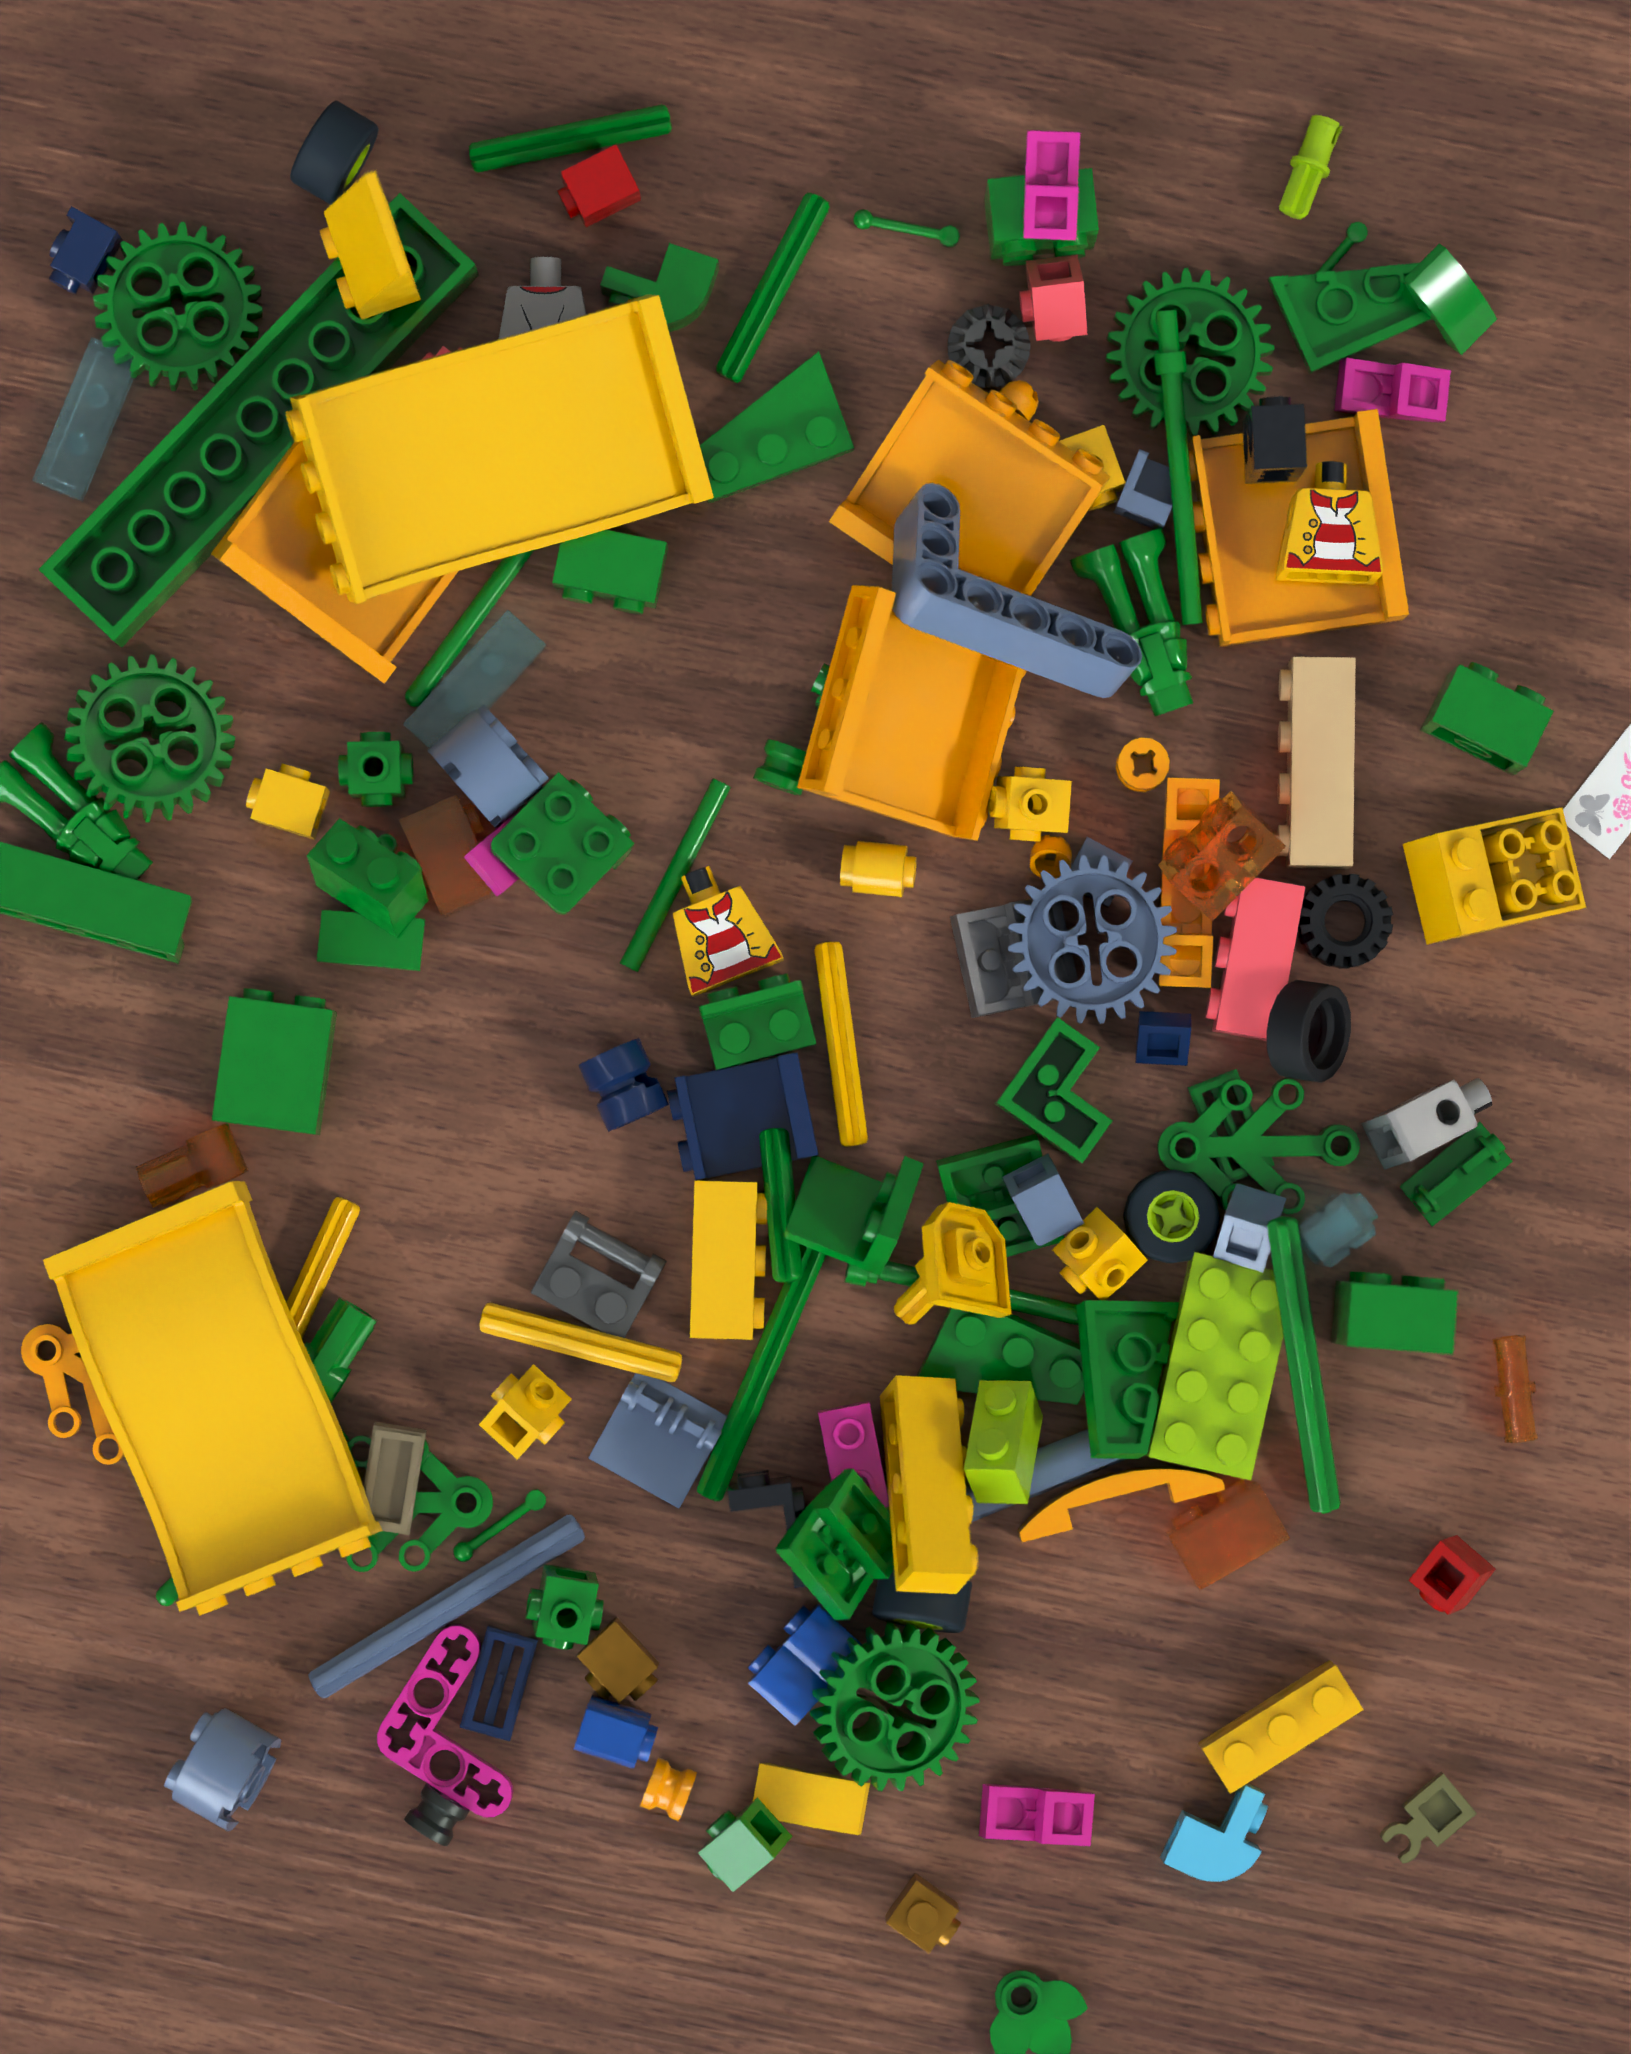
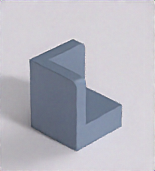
(1146, 493)
(1043, 1200)
(1244, 1230)

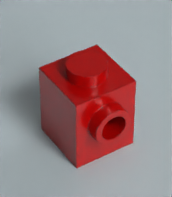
(598, 187)
(1451, 1575)

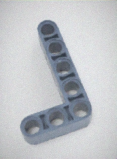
(991, 617)

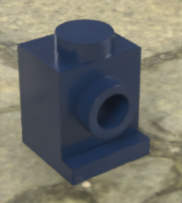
(82, 252)

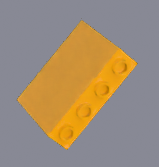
(1011, 477)
(1246, 530)
(283, 556)
(909, 722)

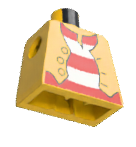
(1330, 532)
(720, 934)

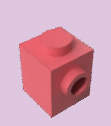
(1054, 298)

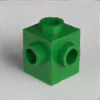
(390, 783)
(565, 1589)

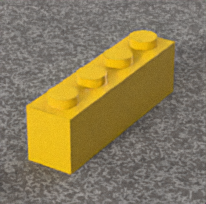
(927, 1485)

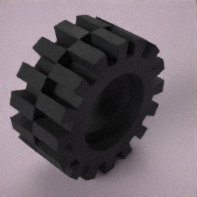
(1376, 916)

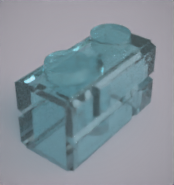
(1335, 1227)

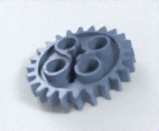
(1044, 944)

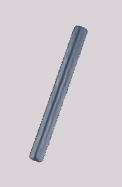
(446, 1606)

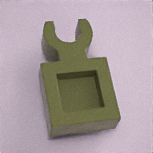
(1435, 1812)

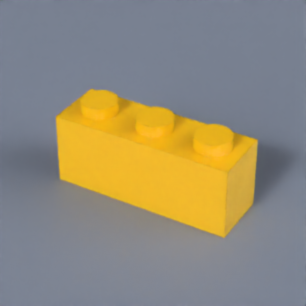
(726, 1260)
(1280, 1726)

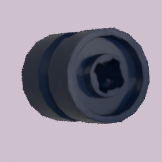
(623, 1084)

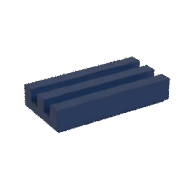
(510, 1639)

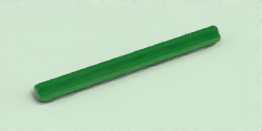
(1303, 1364)
(759, 1378)

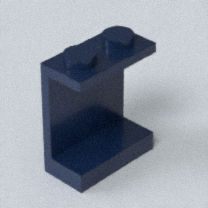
(732, 1106)

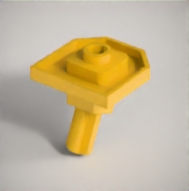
(960, 1266)

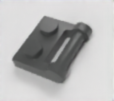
(589, 1292)

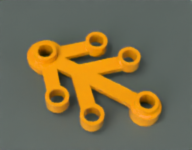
(55, 1382)

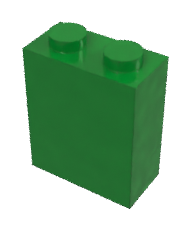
(274, 1062)

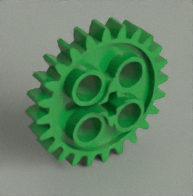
(169, 261)
(1198, 307)
(136, 695)
(872, 1747)

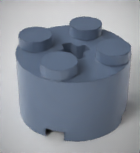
(488, 765)
(223, 1767)

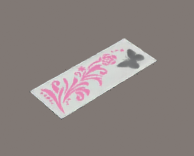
(1603, 803)

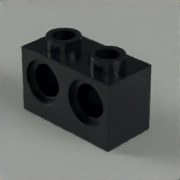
(1274, 441)

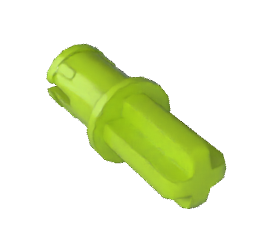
(1310, 166)

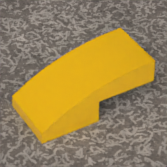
(812, 1798)

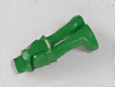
(1162, 647)
(92, 834)

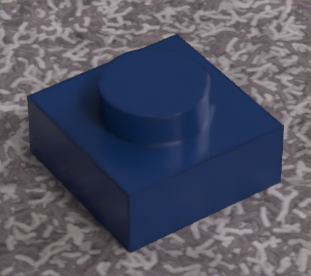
(1163, 1038)

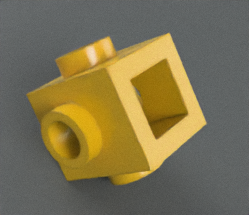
(1030, 804)
(1098, 1256)
(533, 1403)

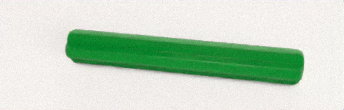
(570, 138)
(772, 287)

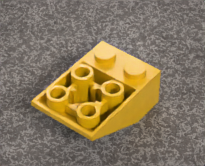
(1494, 875)

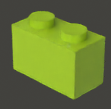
(1003, 1442)

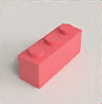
(1255, 957)

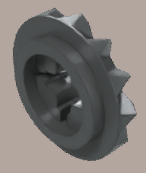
(1007, 328)

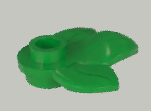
(1039, 2022)

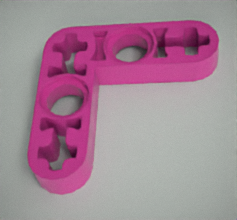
(430, 1740)

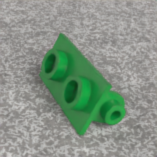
(1456, 1173)

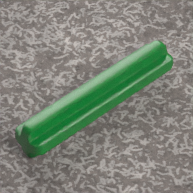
(780, 1202)

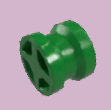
(781, 767)

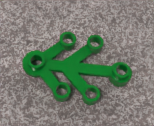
(1248, 1146)
(431, 1502)

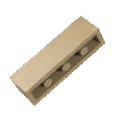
(1319, 762)

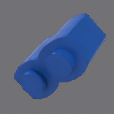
(793, 1669)
(615, 1732)

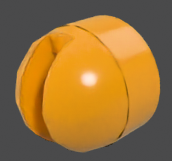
(1023, 396)
(1052, 845)

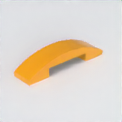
(1194, 939)
(1054, 1515)

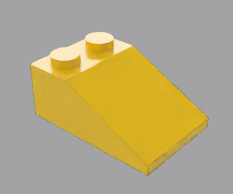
(369, 250)

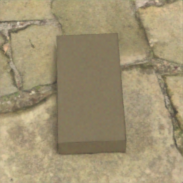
(394, 1475)

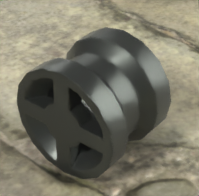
(436, 1815)

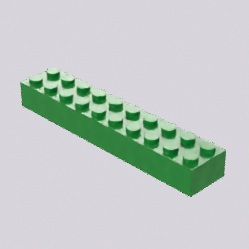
(219, 455)

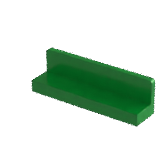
(92, 903)

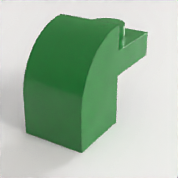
(682, 285)

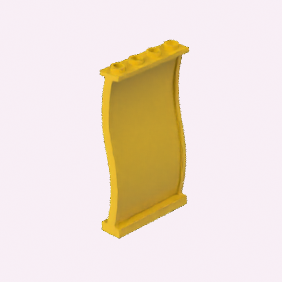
(499, 448)
(213, 1397)

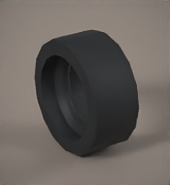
(1308, 1031)

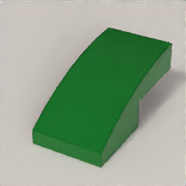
(1450, 298)
(356, 941)

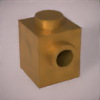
(618, 1663)
(924, 1914)

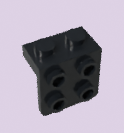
(758, 1490)

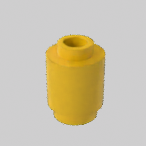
(877, 868)

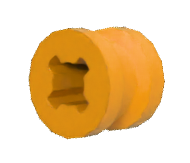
(1137, 772)
(668, 1789)

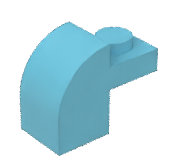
(1216, 1851)

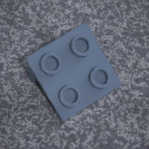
(658, 1438)

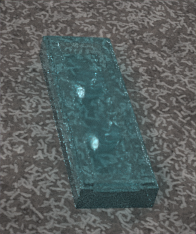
(84, 422)
(477, 678)

